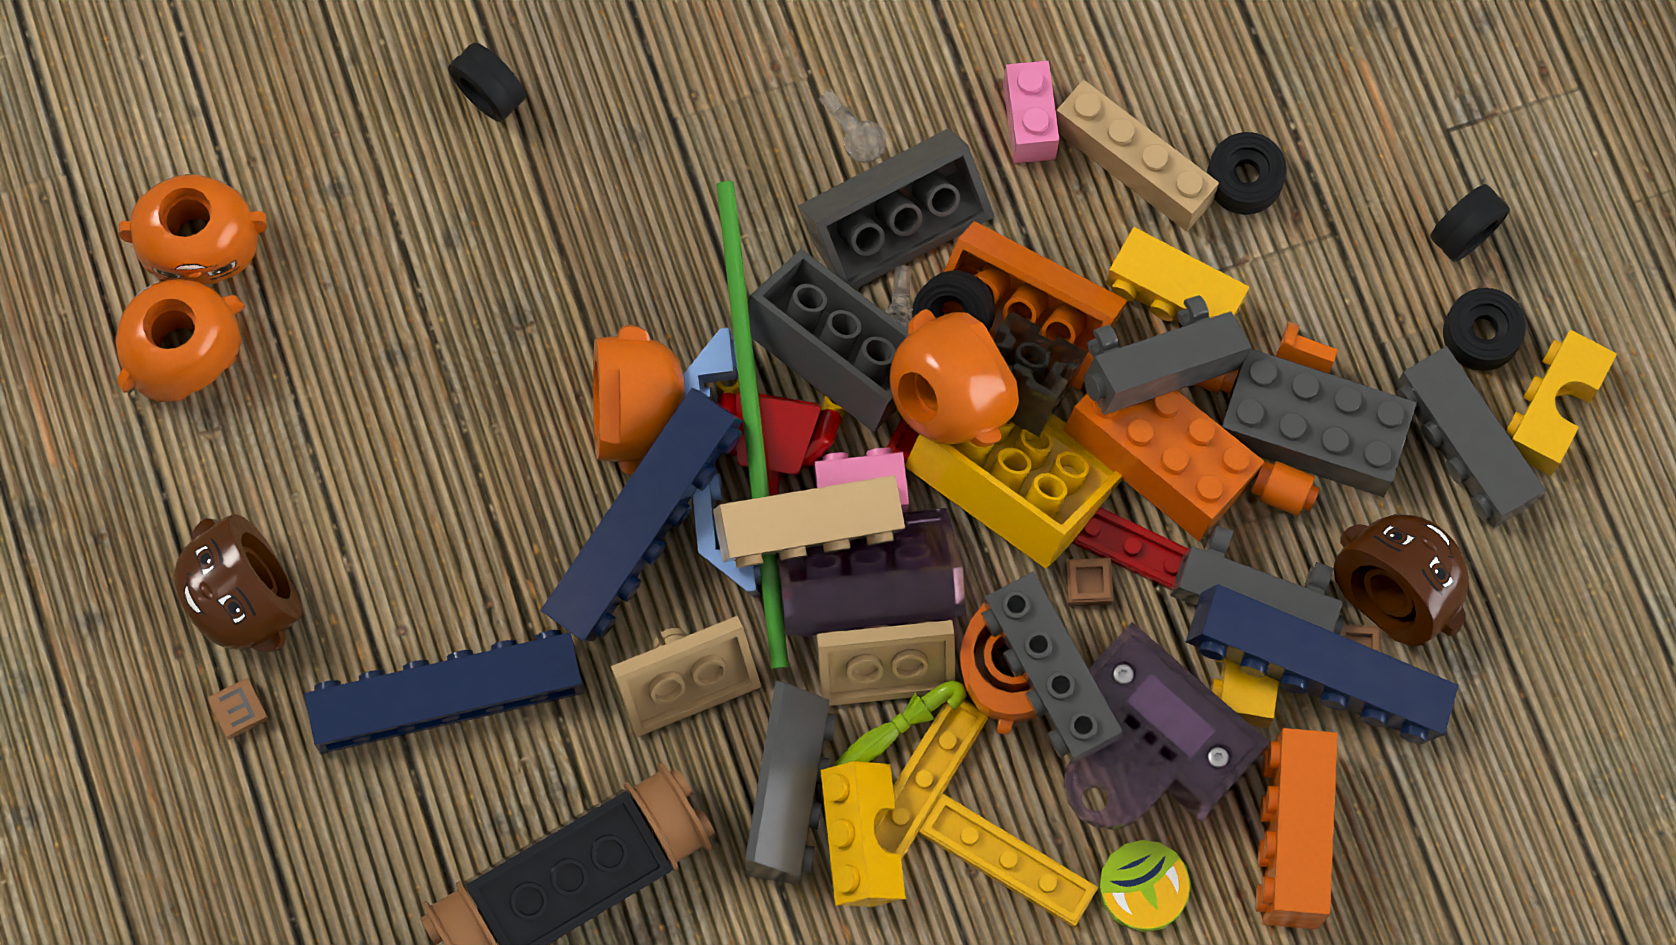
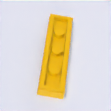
(928, 775)
(1008, 860)

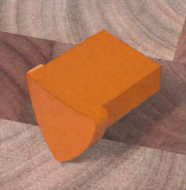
(1305, 351)

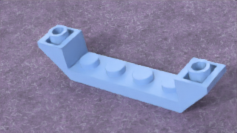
(716, 364)

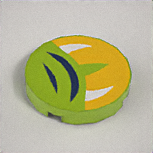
(1144, 886)

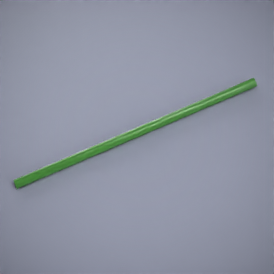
(751, 411)

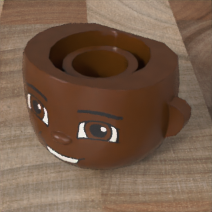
(1404, 577)
(235, 586)

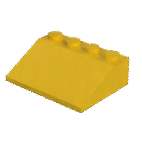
(1021, 487)

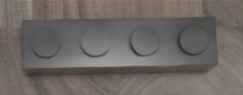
(1470, 438)

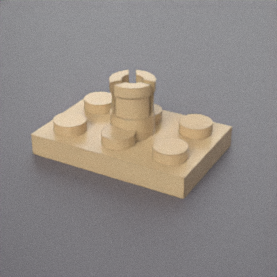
(885, 661)
(686, 675)

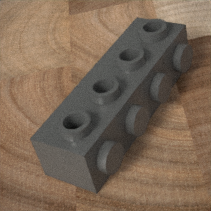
(1052, 668)

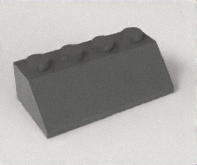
(897, 209)
(788, 785)

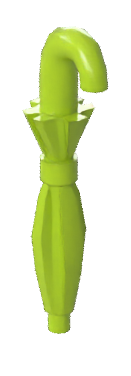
(917, 711)

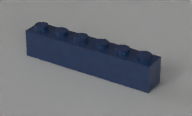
(642, 516)
(1321, 664)
(443, 692)

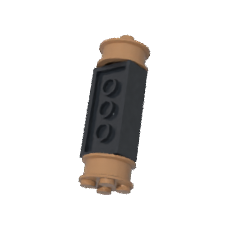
(575, 868)

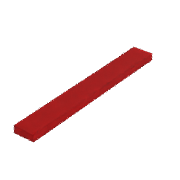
(1103, 535)

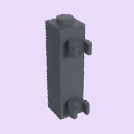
(1164, 362)
(1208, 567)

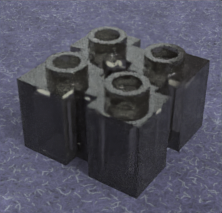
(1041, 368)

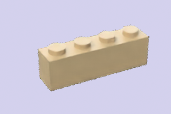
(1135, 155)
(809, 519)

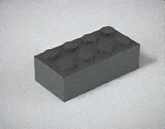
(828, 336)
(1318, 422)

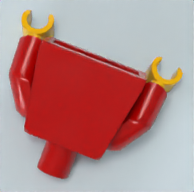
(792, 431)

